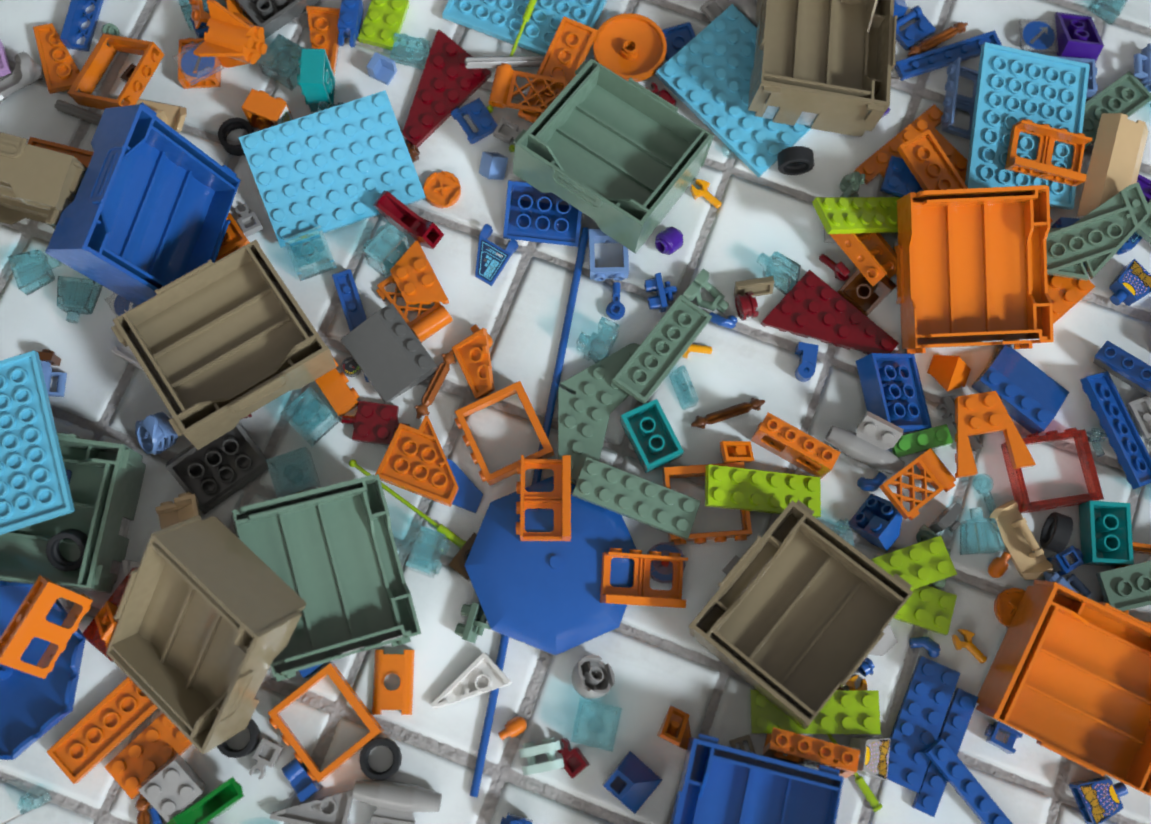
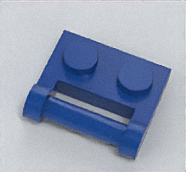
(916, 32)
(480, 118)

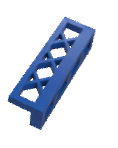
(74, 21)

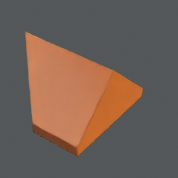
(949, 371)
(106, 622)
(676, 728)

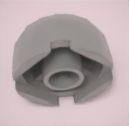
(592, 677)

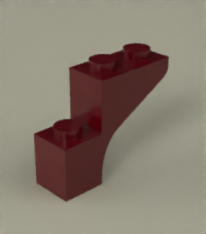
(407, 221)

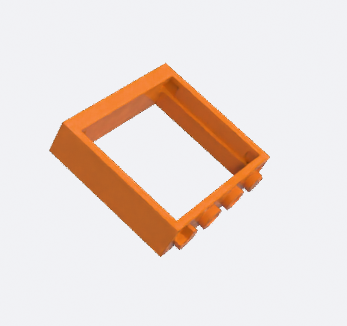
(99, 62)
(469, 440)
(700, 538)
(353, 699)

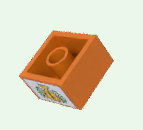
(264, 110)

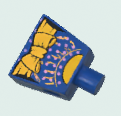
(1130, 284)
(1098, 798)

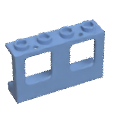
(954, 100)

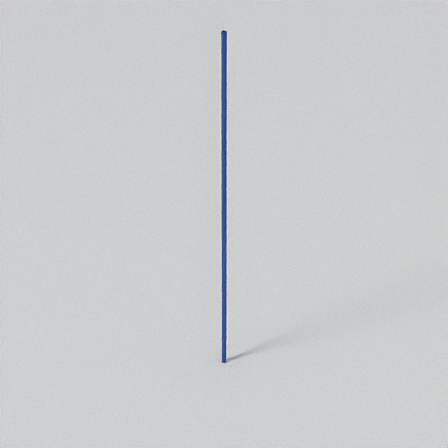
(536, 478)

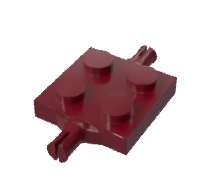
(374, 422)

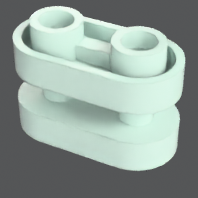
(548, 746)

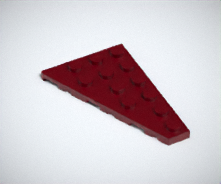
(441, 89)
(823, 314)

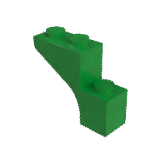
(211, 805)

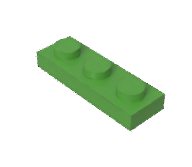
(922, 441)

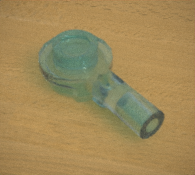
(983, 485)

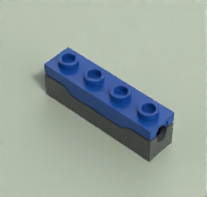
(1125, 367)

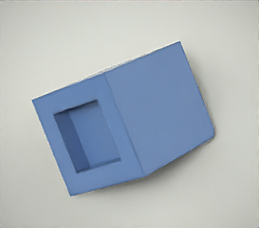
(381, 68)
(493, 165)

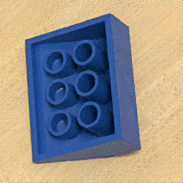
(540, 216)
(1023, 388)
(894, 390)

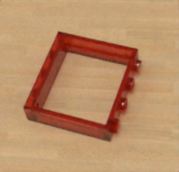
(1087, 464)

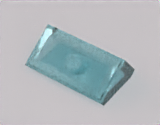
(684, 388)

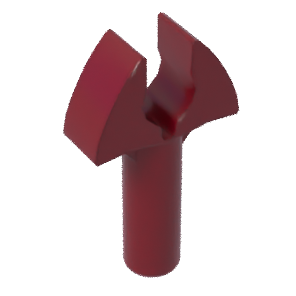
(840, 269)

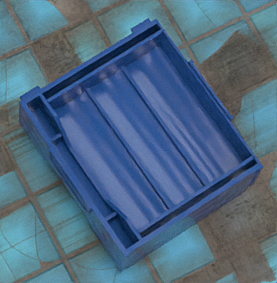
(144, 206)
(749, 788)

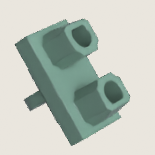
(475, 623)

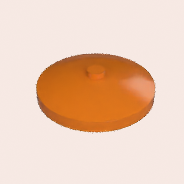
(630, 46)

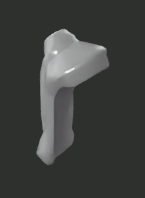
(24, 74)

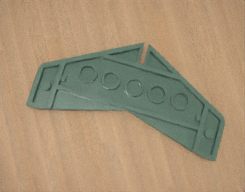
(1096, 235)
(586, 414)

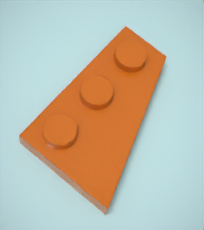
(475, 363)

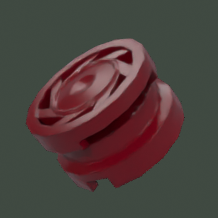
(746, 305)

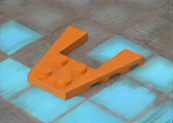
(982, 415)

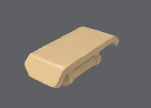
(170, 114)
(1020, 542)

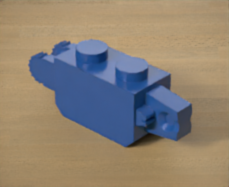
(350, 21)

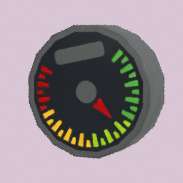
(350, 367)

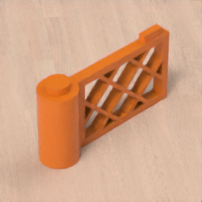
(505, 83)
(426, 323)
(931, 470)

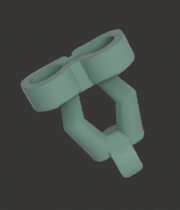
(851, 183)
(693, 292)

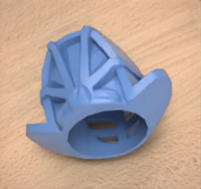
(155, 433)

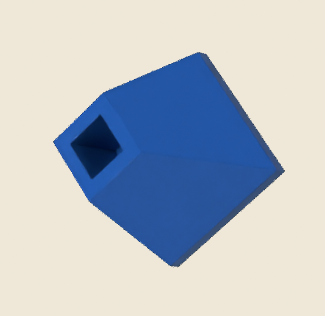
(877, 522)
(632, 782)

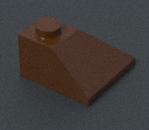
(864, 295)

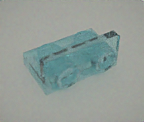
(410, 50)

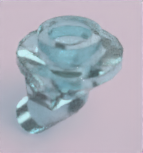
(1096, 436)
(842, 528)
(27, 802)

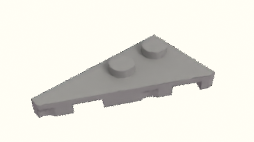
(327, 810)

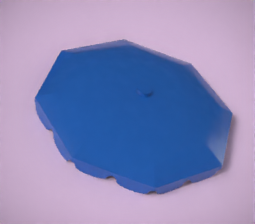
(549, 588)
(28, 702)

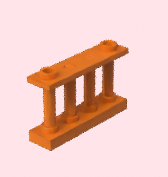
(869, 254)

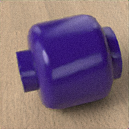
(669, 240)

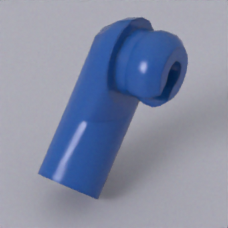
(722, 321)
(871, 484)
(926, 642)

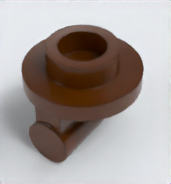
(413, 151)

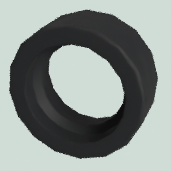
(228, 126)
(795, 160)
(1056, 532)
(53, 552)
(252, 744)
(363, 760)

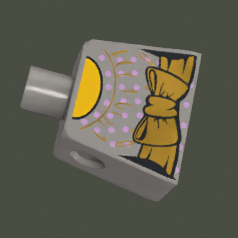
(873, 755)

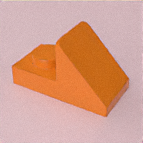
(736, 451)

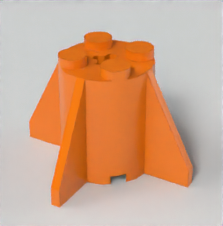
(231, 38)

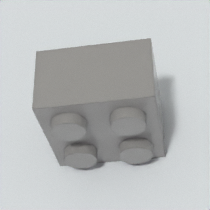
(172, 787)

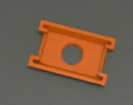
(401, 697)

